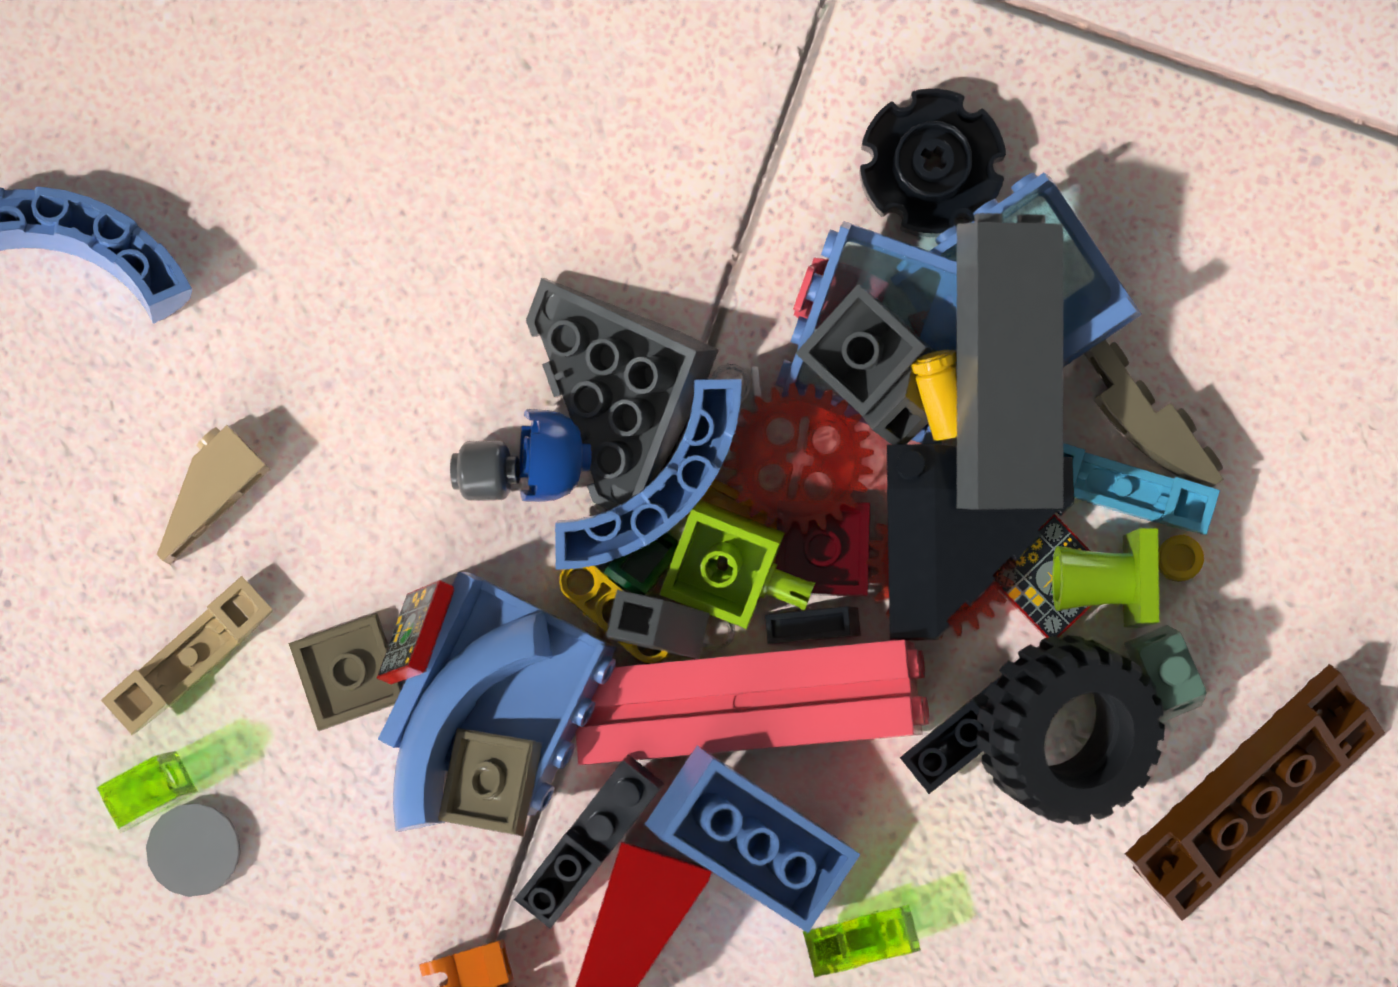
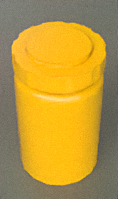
(938, 391)

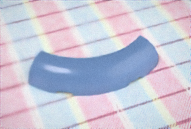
(98, 234)
(669, 496)
(447, 705)

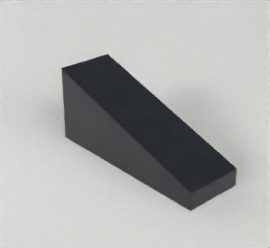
(813, 625)

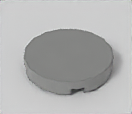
(193, 850)

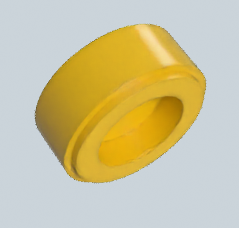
(1180, 558)

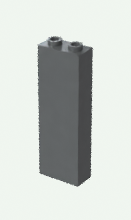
(1009, 363)

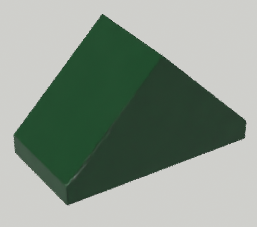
(644, 567)

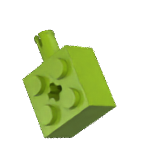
(751, 569)

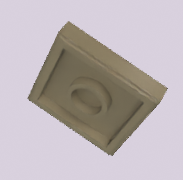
(342, 672)
(490, 781)

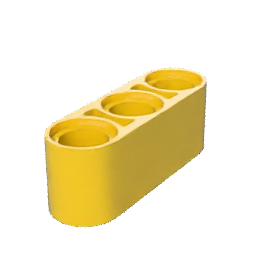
(594, 602)

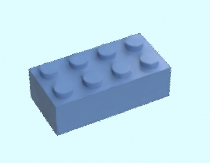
(752, 839)

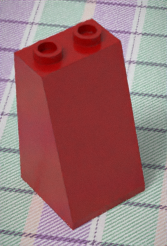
(638, 915)

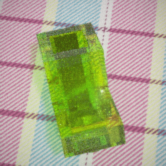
(861, 940)

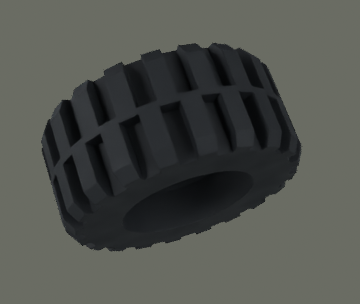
(1111, 760)

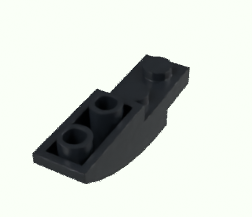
(948, 745)
(589, 841)

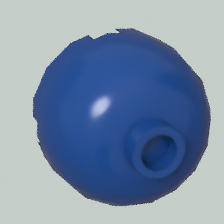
(551, 456)

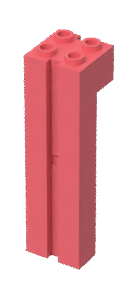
(756, 702)

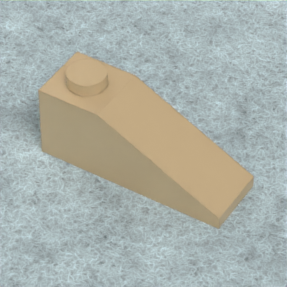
(213, 483)

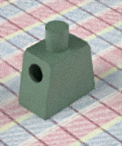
(1171, 668)

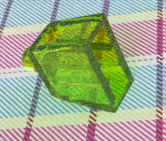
(146, 790)

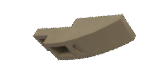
(1159, 435)

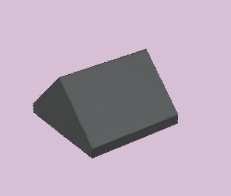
(861, 349)

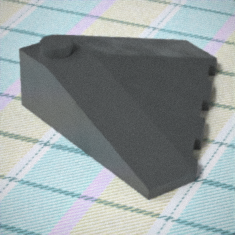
(621, 383)

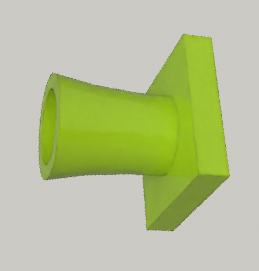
(1111, 578)

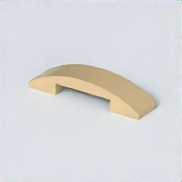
(188, 656)

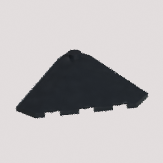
(945, 552)

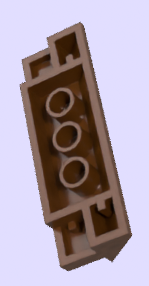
(1255, 792)

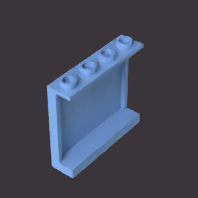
(532, 704)

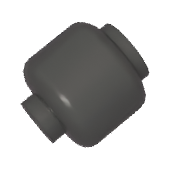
(484, 470)

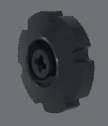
(929, 126)

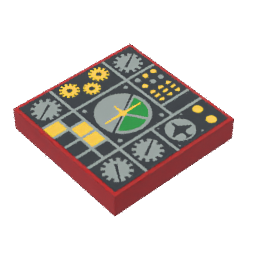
(1033, 581)
(416, 632)

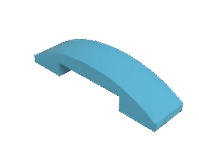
(1141, 492)

